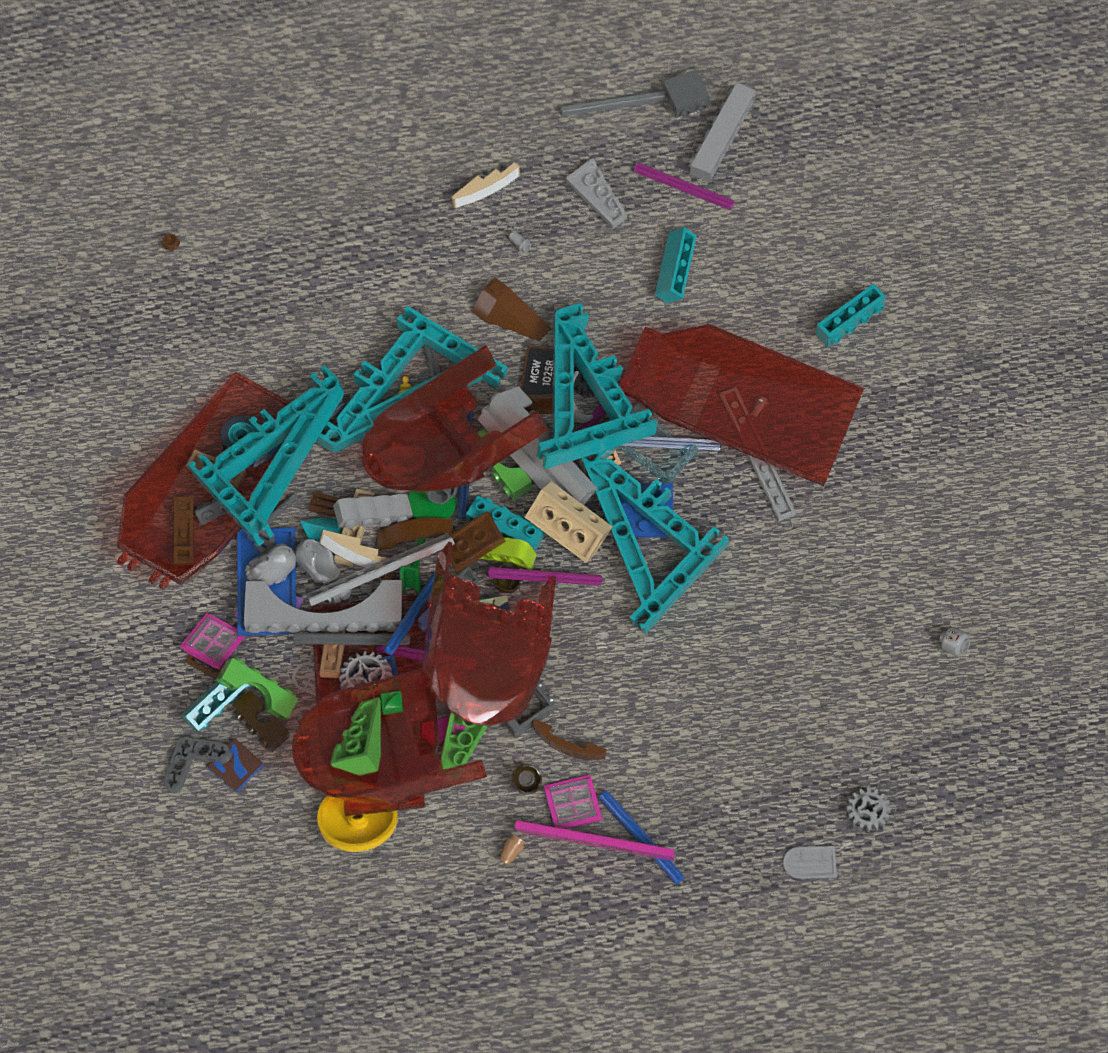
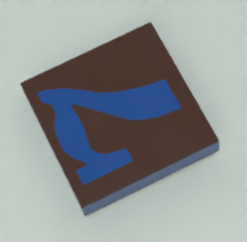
(239, 768)

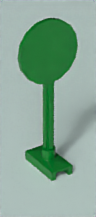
(423, 508)

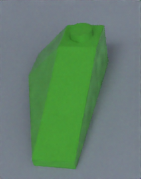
(362, 742)
(461, 745)

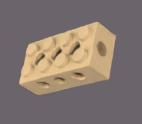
(568, 522)

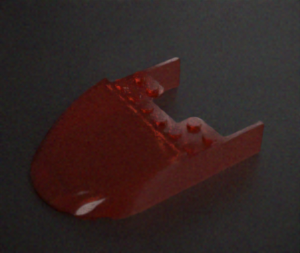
(430, 443)
(483, 656)
(401, 768)

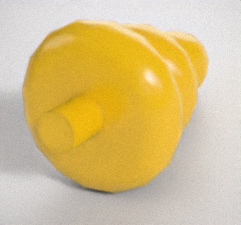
(405, 386)

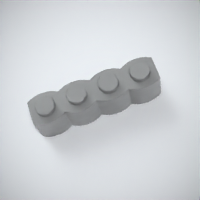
(372, 510)

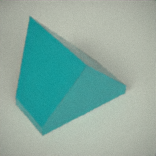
(315, 527)

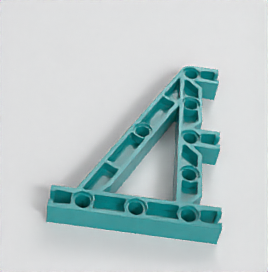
(570, 347)
(296, 424)
(354, 426)
(603, 474)

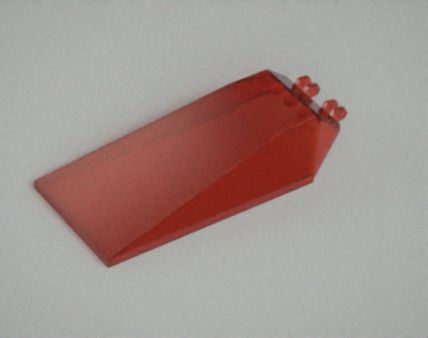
(148, 506)

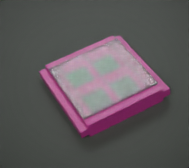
(212, 641)
(573, 802)

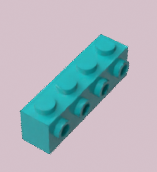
(675, 265)
(851, 315)
(509, 524)
(209, 705)

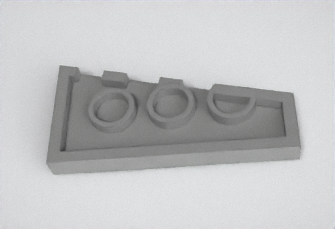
(593, 188)

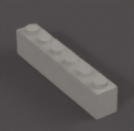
(722, 132)

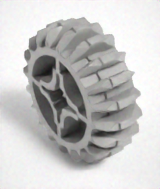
(379, 669)

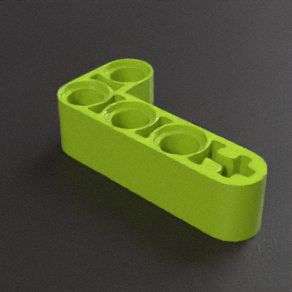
(515, 552)

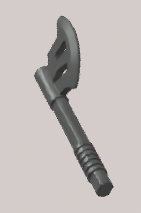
(280, 509)

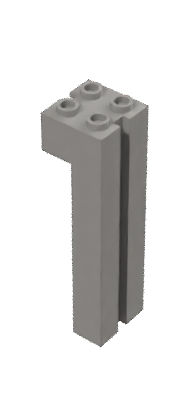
(508, 409)

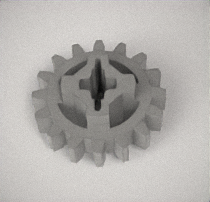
(871, 817)

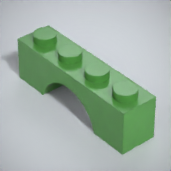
(514, 480)
(278, 701)

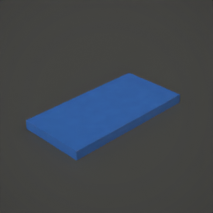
(284, 590)

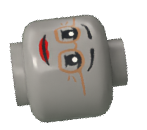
(954, 641)

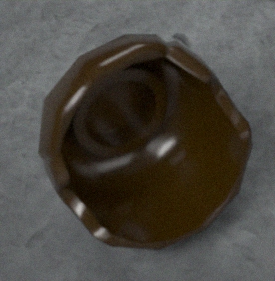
(503, 584)
(526, 774)

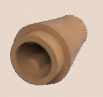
(511, 849)

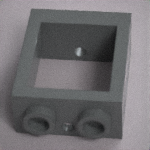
(546, 701)

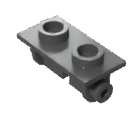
(208, 512)

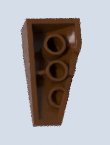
(505, 309)

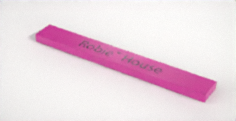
(595, 840)

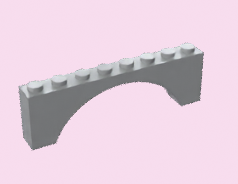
(377, 613)

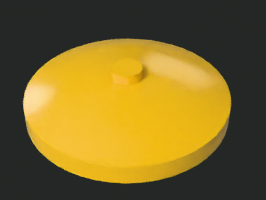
(353, 832)

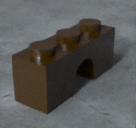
(271, 733)

